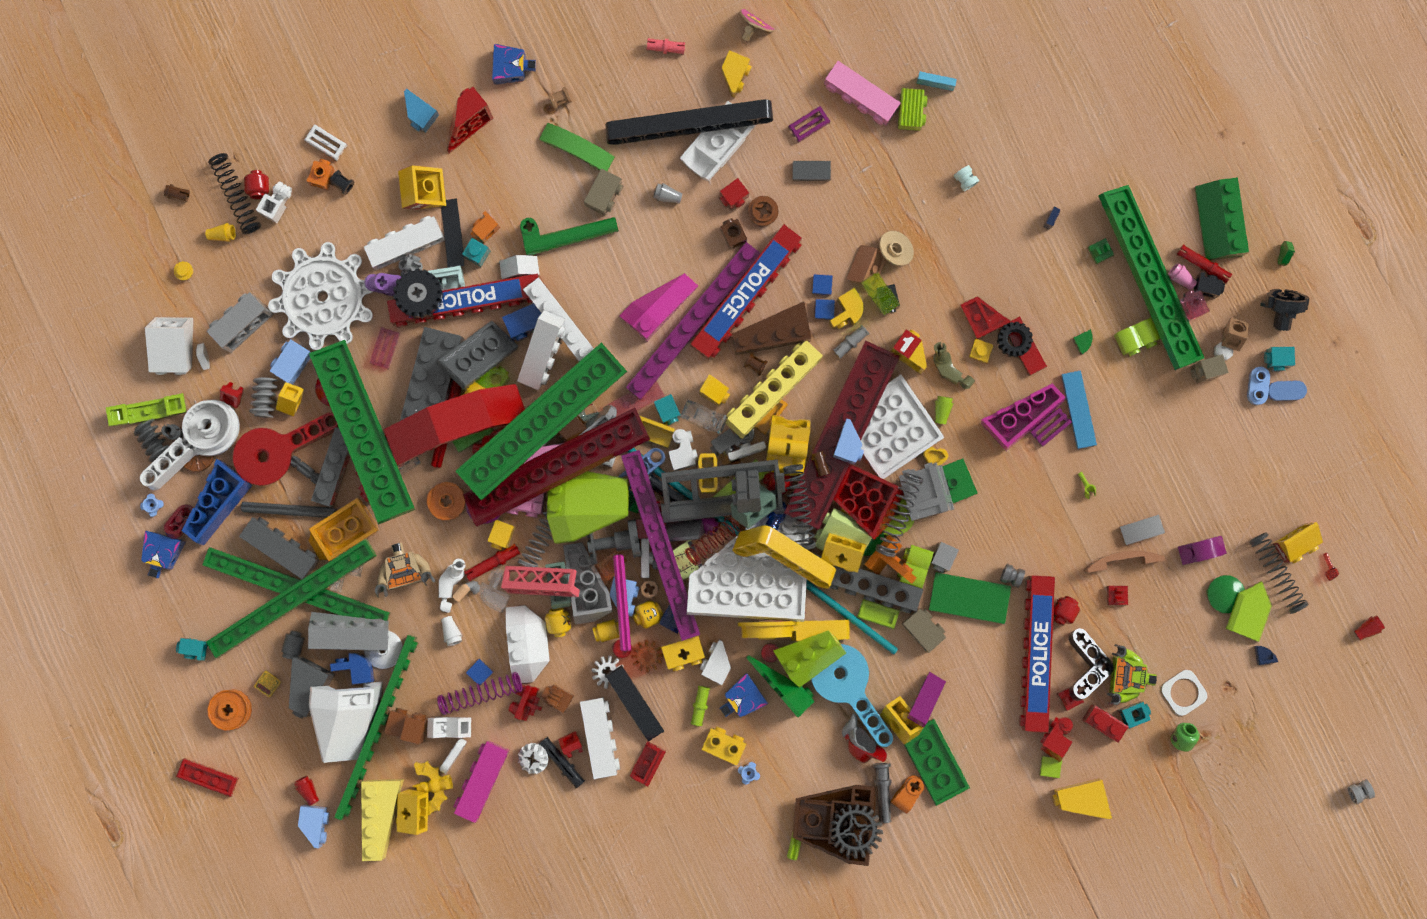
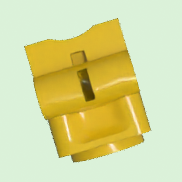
(788, 442)

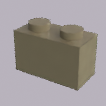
(603, 192)
(1209, 369)
(924, 630)

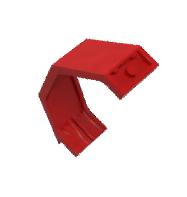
(452, 421)

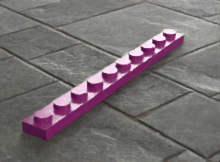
(693, 321)
(660, 544)

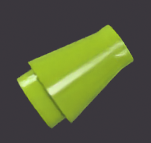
(942, 409)

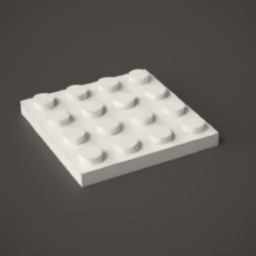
(898, 429)

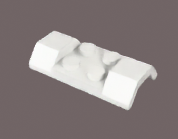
(713, 150)

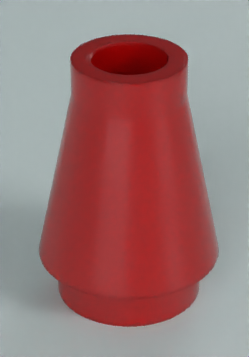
(1369, 628)
(306, 789)

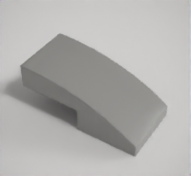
(1142, 529)

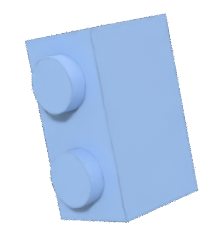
(290, 362)

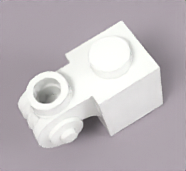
(273, 206)
(684, 455)

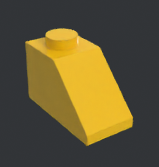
(714, 391)

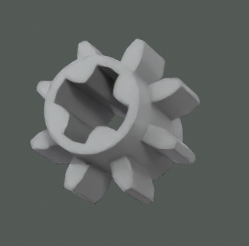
(410, 262)

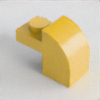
(852, 307)

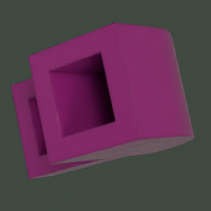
(1202, 550)

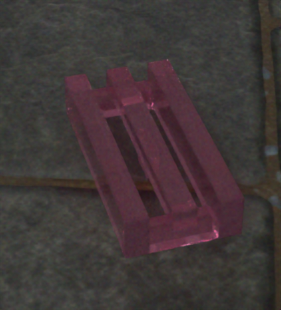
(384, 348)

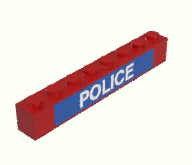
(746, 292)
(471, 299)
(1037, 654)

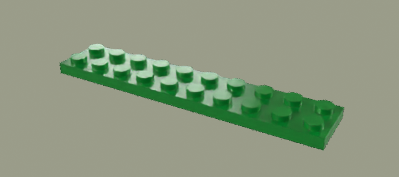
(1151, 277)
(541, 421)
(362, 432)

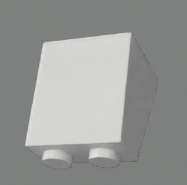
(169, 345)

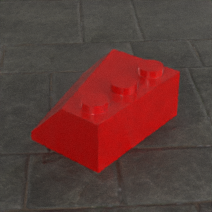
(468, 117)
(868, 499)

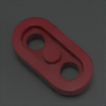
(177, 521)

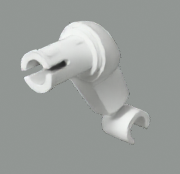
(448, 579)

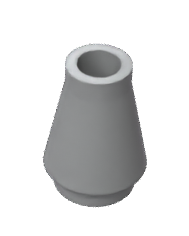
(667, 194)

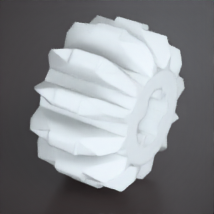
(601, 675)

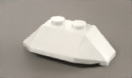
(526, 642)

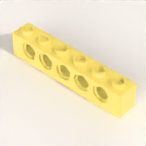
(743, 425)

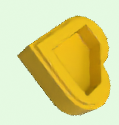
(933, 455)

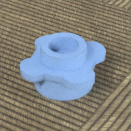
(146, 505)
(747, 778)

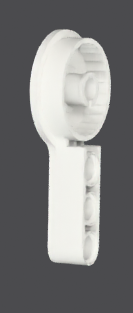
(195, 440)

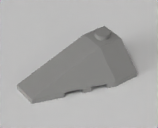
(593, 595)

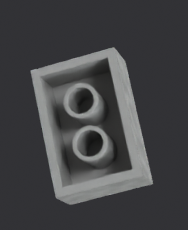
(239, 322)

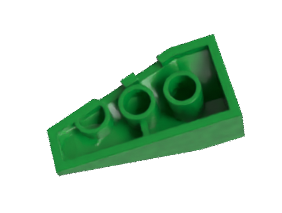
(794, 696)

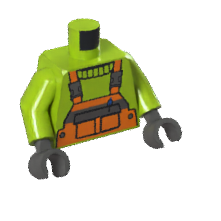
(1128, 676)

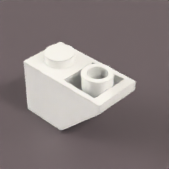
(718, 664)

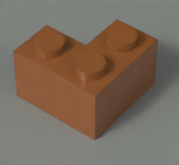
(407, 726)

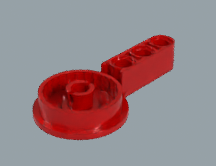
(278, 448)

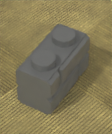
(747, 491)

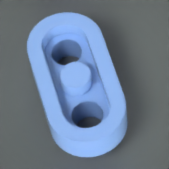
(1258, 385)

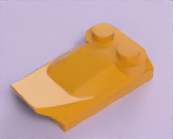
(342, 530)

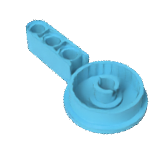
(851, 689)

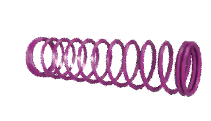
(516, 682)

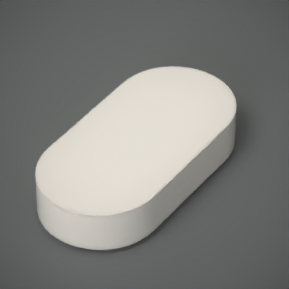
(449, 761)

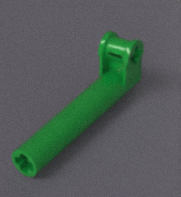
(536, 243)

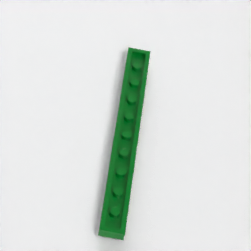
(280, 582)
(291, 598)
(374, 735)

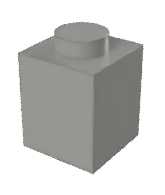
(943, 557)

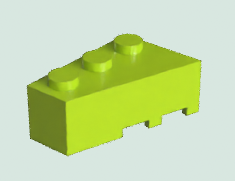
(809, 656)

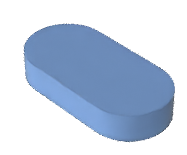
(1287, 390)

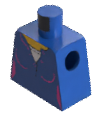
(510, 64)
(160, 552)
(743, 698)

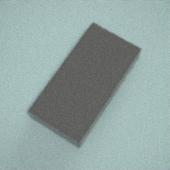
(811, 170)

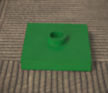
(959, 480)

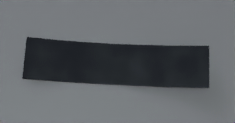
(452, 233)

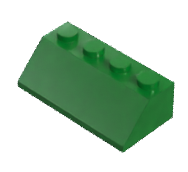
(1221, 219)

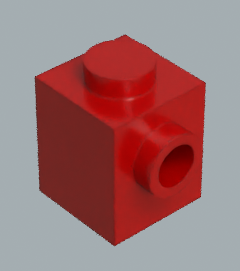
(734, 194)

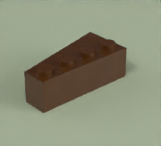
(776, 331)

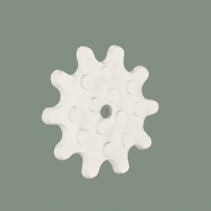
(301, 293)

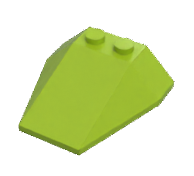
(586, 505)

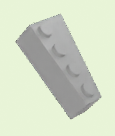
(347, 632)

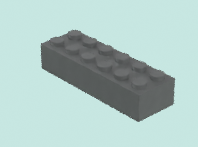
(428, 380)

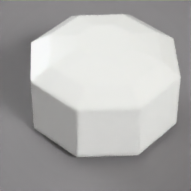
(1219, 350)

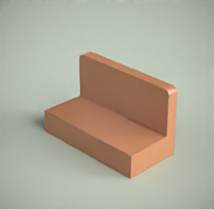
(866, 263)

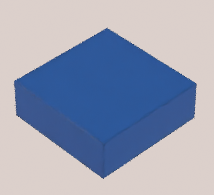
(822, 284)
(824, 309)
(479, 672)

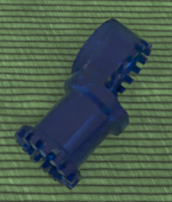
(774, 520)

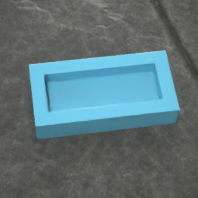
(936, 81)

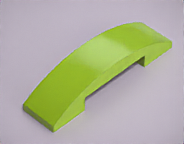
(143, 411)

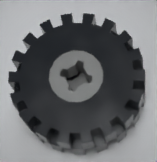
(419, 303)

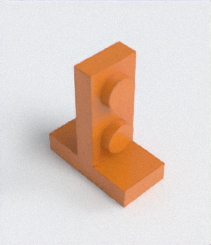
(878, 561)

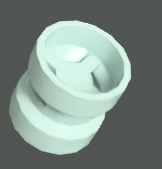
(966, 178)

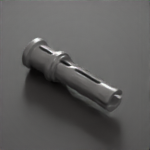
(883, 782)

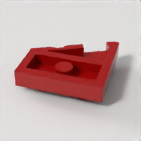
(983, 317)

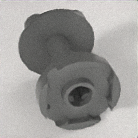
(621, 541)

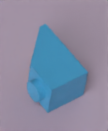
(419, 112)

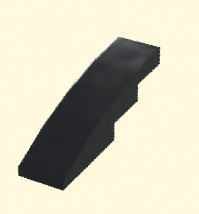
(634, 703)

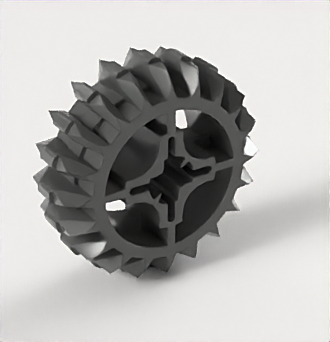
(848, 832)

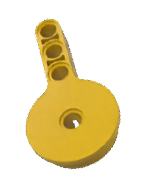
(794, 629)

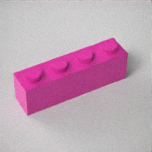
(481, 781)

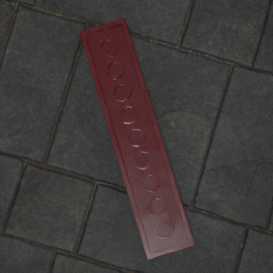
(858, 403)
(560, 465)

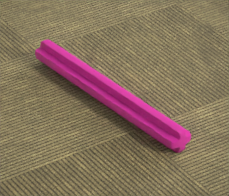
(622, 604)

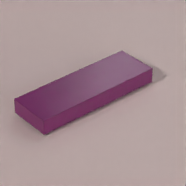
(926, 699)

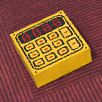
(267, 684)

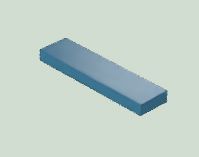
(1078, 409)

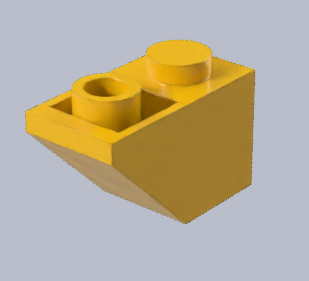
(734, 70)

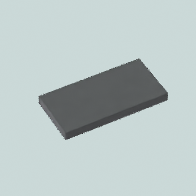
(477, 355)

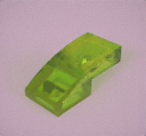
(880, 293)

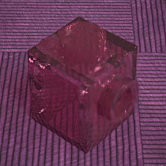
(1194, 304)

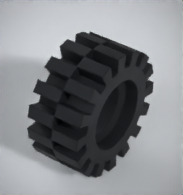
(1026, 339)

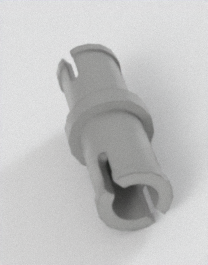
(851, 341)

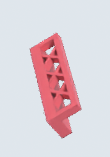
(537, 588)

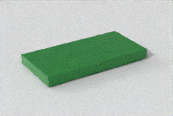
(969, 598)
(936, 764)

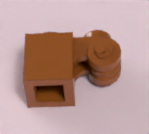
(557, 697)

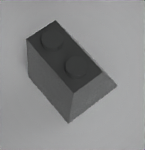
(303, 676)

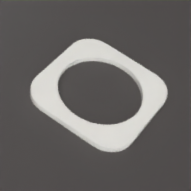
(1166, 691)

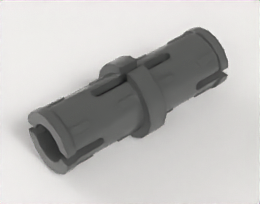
(172, 431)

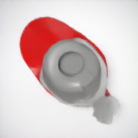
(860, 744)

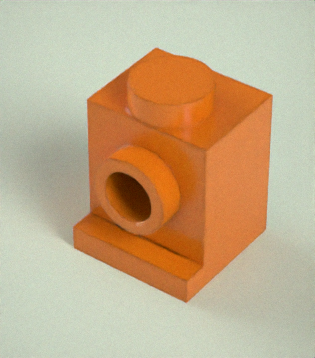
(320, 181)
(484, 228)

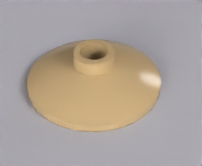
(896, 248)

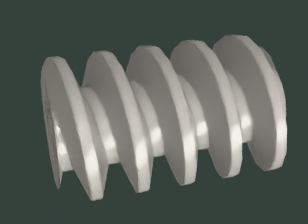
(263, 397)

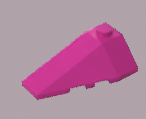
(655, 308)

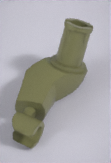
(944, 365)

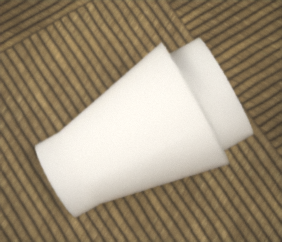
(450, 631)

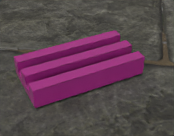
(796, 132)
(1063, 417)

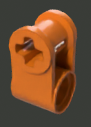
(906, 795)

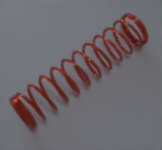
(695, 555)

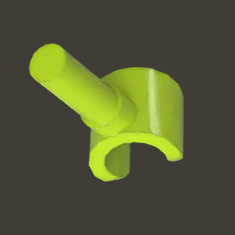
(1088, 487)

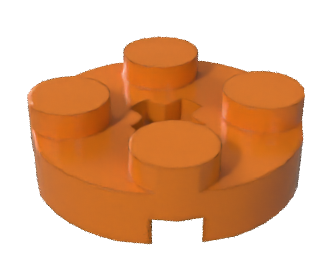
(440, 492)

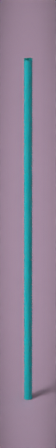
(809, 586)

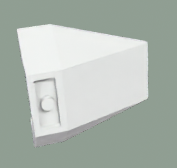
(343, 719)

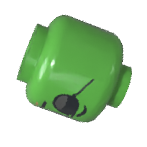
(1185, 737)

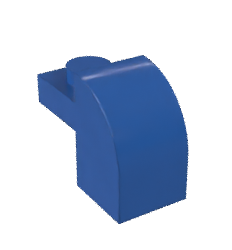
(359, 666)

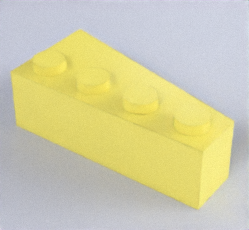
(378, 816)

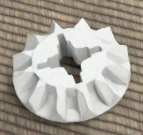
(539, 754)

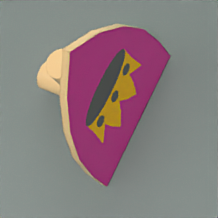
(754, 23)

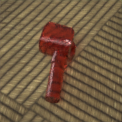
(1332, 573)

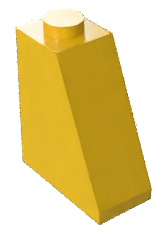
(1084, 798)

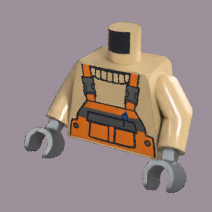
(402, 570)

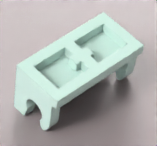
(450, 277)

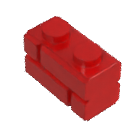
(1105, 723)

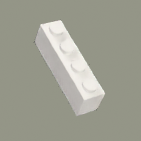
(407, 241)
(541, 350)
(598, 738)

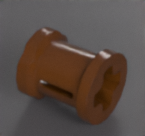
(755, 364)

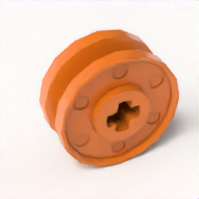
(218, 709)

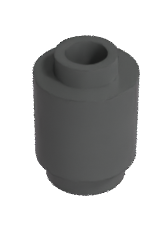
(292, 645)

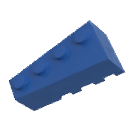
(215, 502)

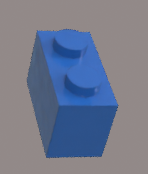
(522, 322)

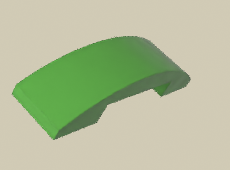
(577, 146)

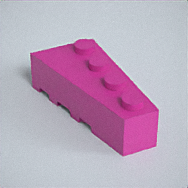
(1018, 419)

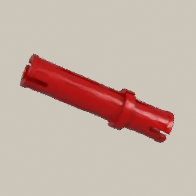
(1204, 263)
(492, 562)

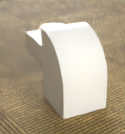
(449, 727)

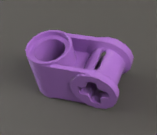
(381, 283)

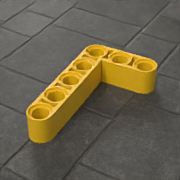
(786, 551)

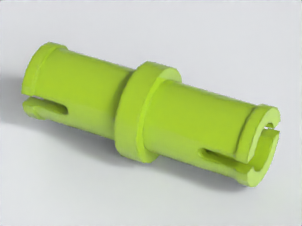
(700, 705)

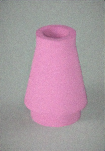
(1181, 276)

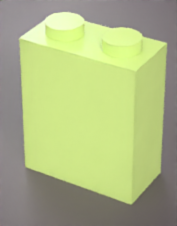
(841, 525)

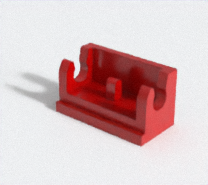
(647, 763)

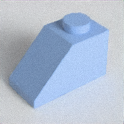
(849, 444)

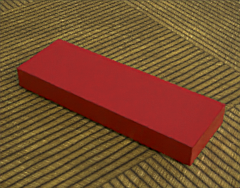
(1032, 358)
(207, 777)

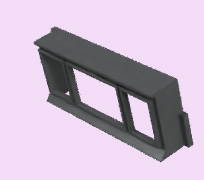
(712, 506)

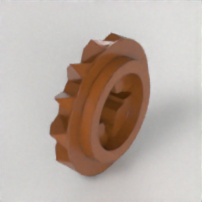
(758, 203)

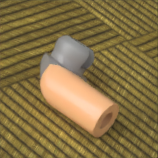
(465, 588)

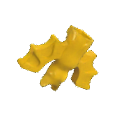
(436, 785)

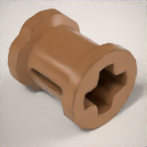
(559, 98)
(655, 591)

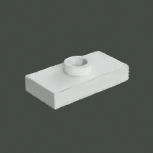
(746, 450)
(646, 558)

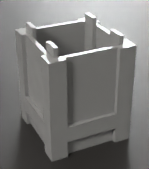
(932, 495)

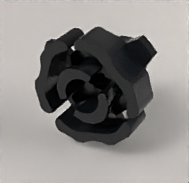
(1286, 306)

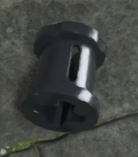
(341, 182)

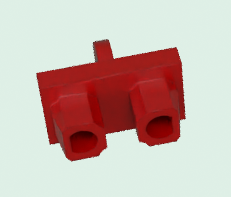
(528, 703)

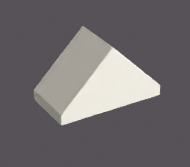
(519, 266)

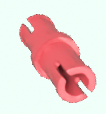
(665, 46)

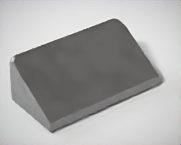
(684, 530)

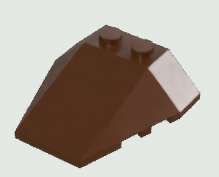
(817, 811)

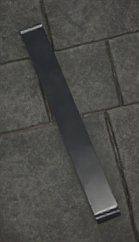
(689, 122)

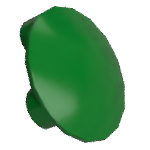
(1223, 593)

